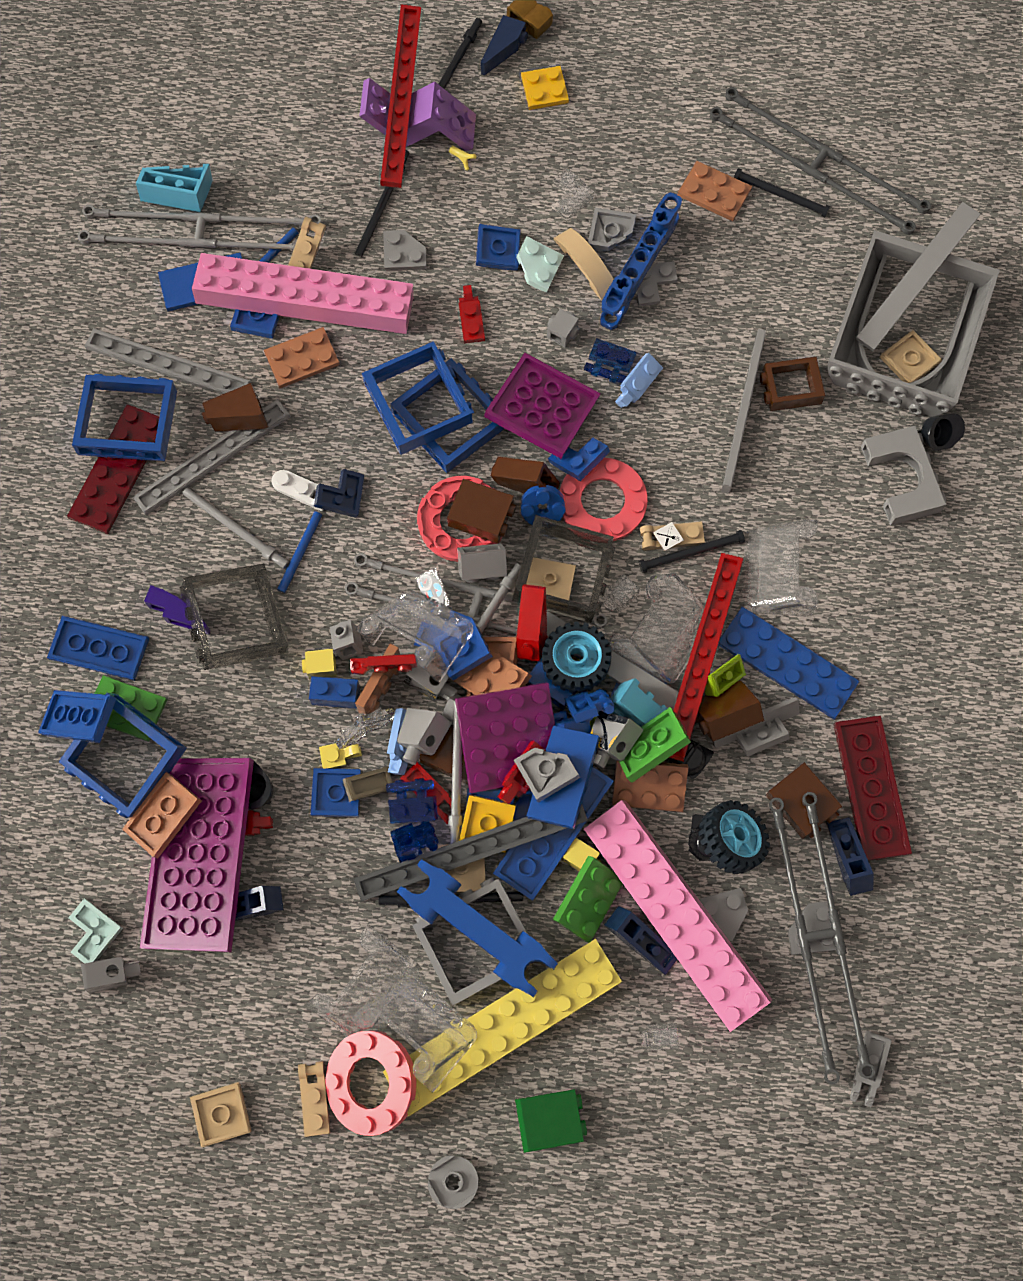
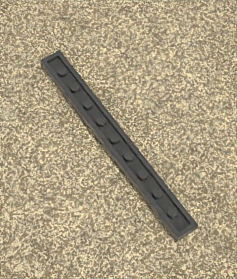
(457, 854)

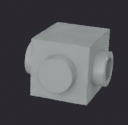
(562, 327)
(346, 640)

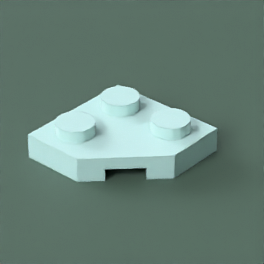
(538, 263)

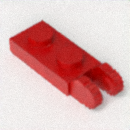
(418, 771)

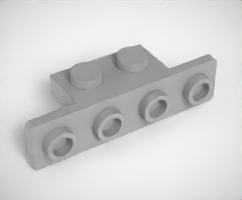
(767, 732)

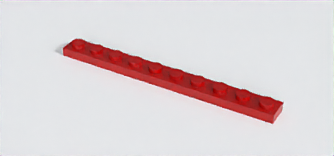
(400, 96)
(706, 644)

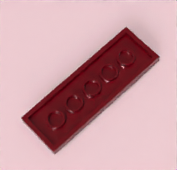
(114, 478)
(872, 788)

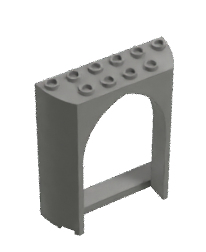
(940, 388)

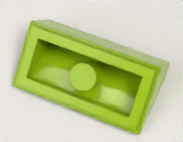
(725, 676)

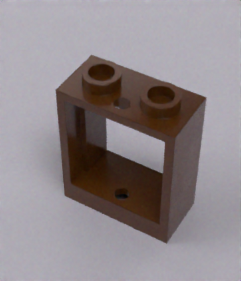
(814, 380)

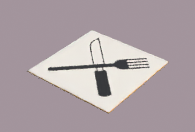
(668, 536)

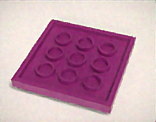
(542, 405)
(499, 728)

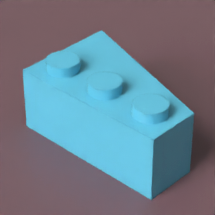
(176, 188)
(634, 703)

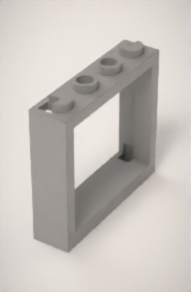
(468, 897)

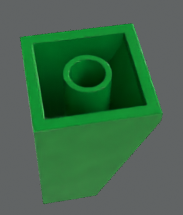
(550, 1120)

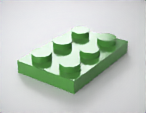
(144, 701)
(657, 742)
(588, 899)

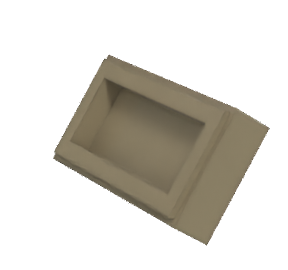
(367, 784)

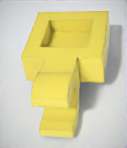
(335, 758)

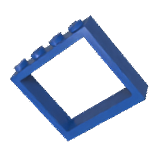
(402, 364)
(119, 448)
(446, 462)
(152, 730)

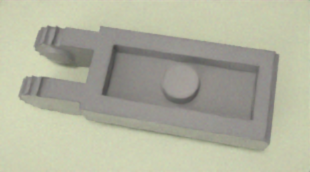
(878, 1050)

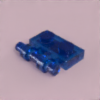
(611, 355)
(412, 809)
(410, 840)

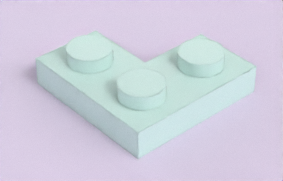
(99, 931)

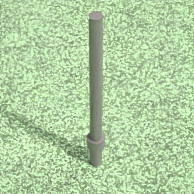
(267, 551)
(506, 584)
(456, 818)

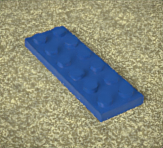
(788, 663)
(532, 863)

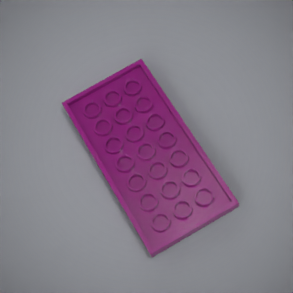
(199, 872)

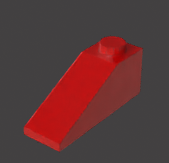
(532, 623)

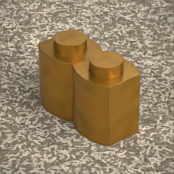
(537, 17)

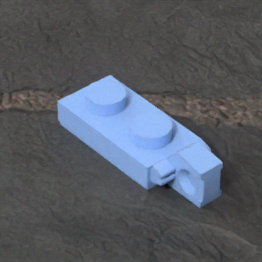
(638, 380)
(396, 751)

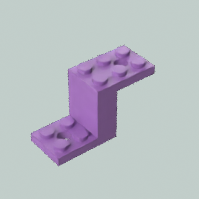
(430, 112)

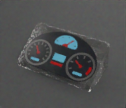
(432, 587)

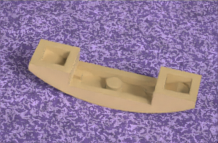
(586, 260)

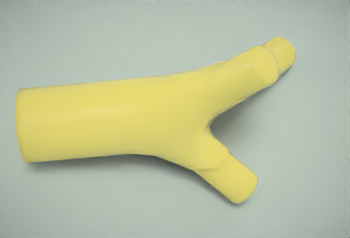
(462, 155)

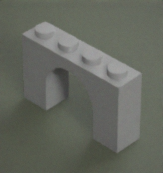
(908, 447)

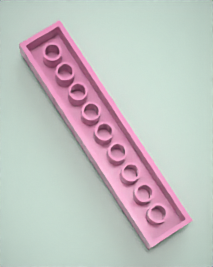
(303, 293)
(678, 915)

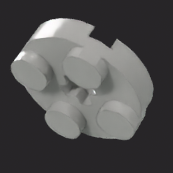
(438, 1178)

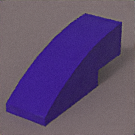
(171, 606)

